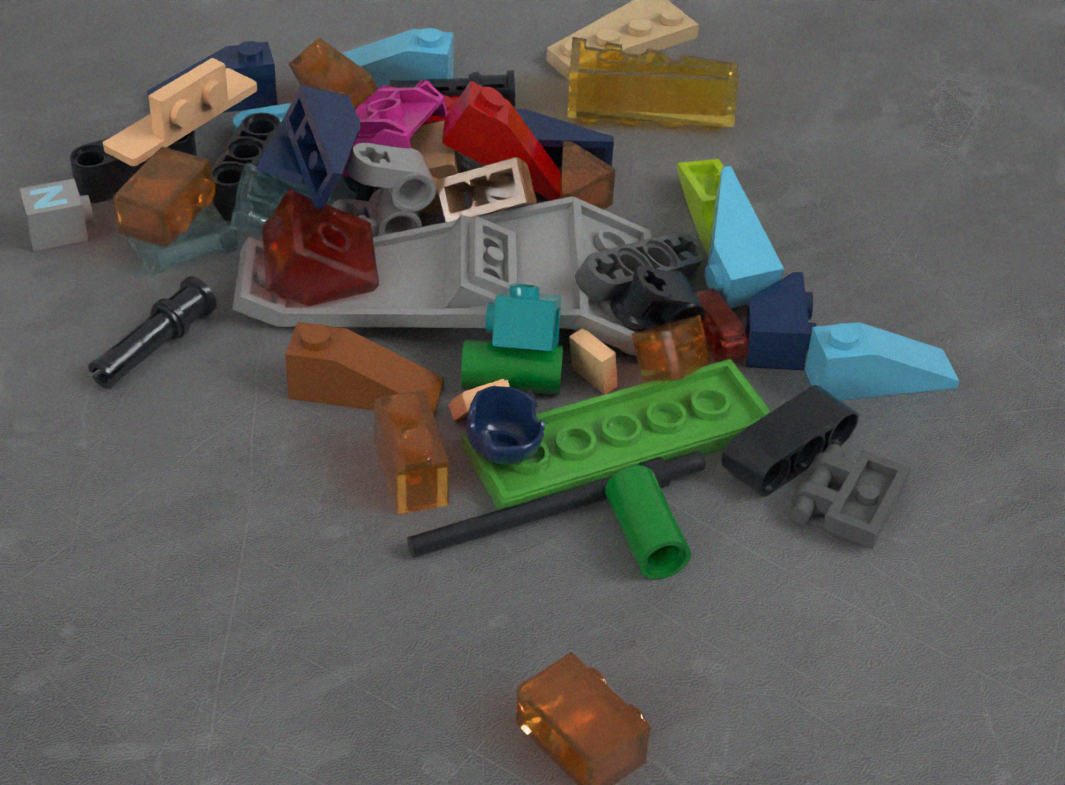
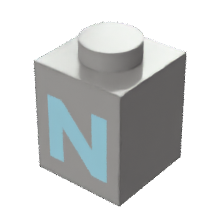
(55, 214)

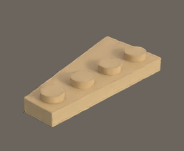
(635, 26)

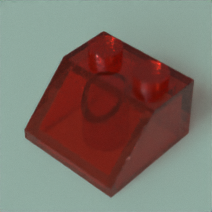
(317, 252)

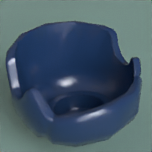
(504, 425)

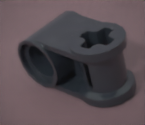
(656, 299)

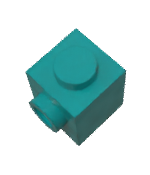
(524, 318)

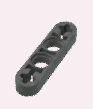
(612, 270)

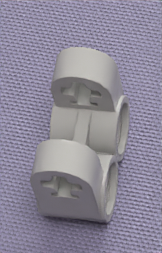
(403, 183)

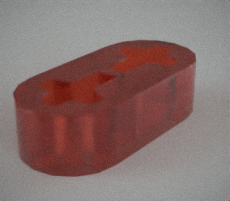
(722, 328)

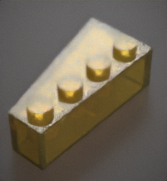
(650, 87)

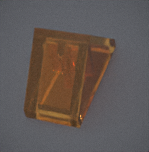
(586, 176)
(671, 350)

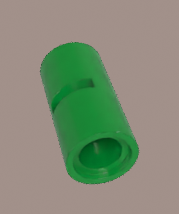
(521, 367)
(647, 522)

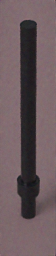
(544, 506)

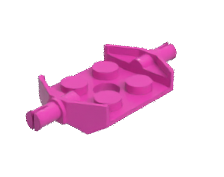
(395, 114)

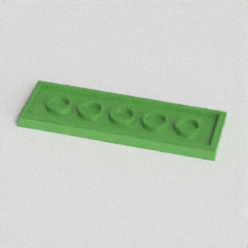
(625, 428)

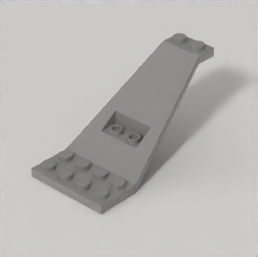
(456, 267)

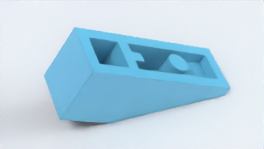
(407, 56)
(740, 252)
(871, 362)

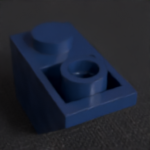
(780, 325)

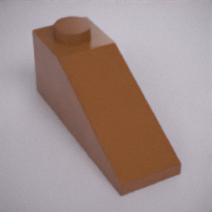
(350, 370)

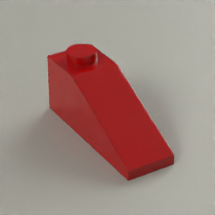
(492, 131)

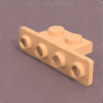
(180, 110)

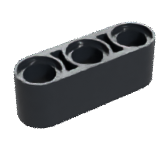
(245, 146)
(103, 175)
(788, 439)

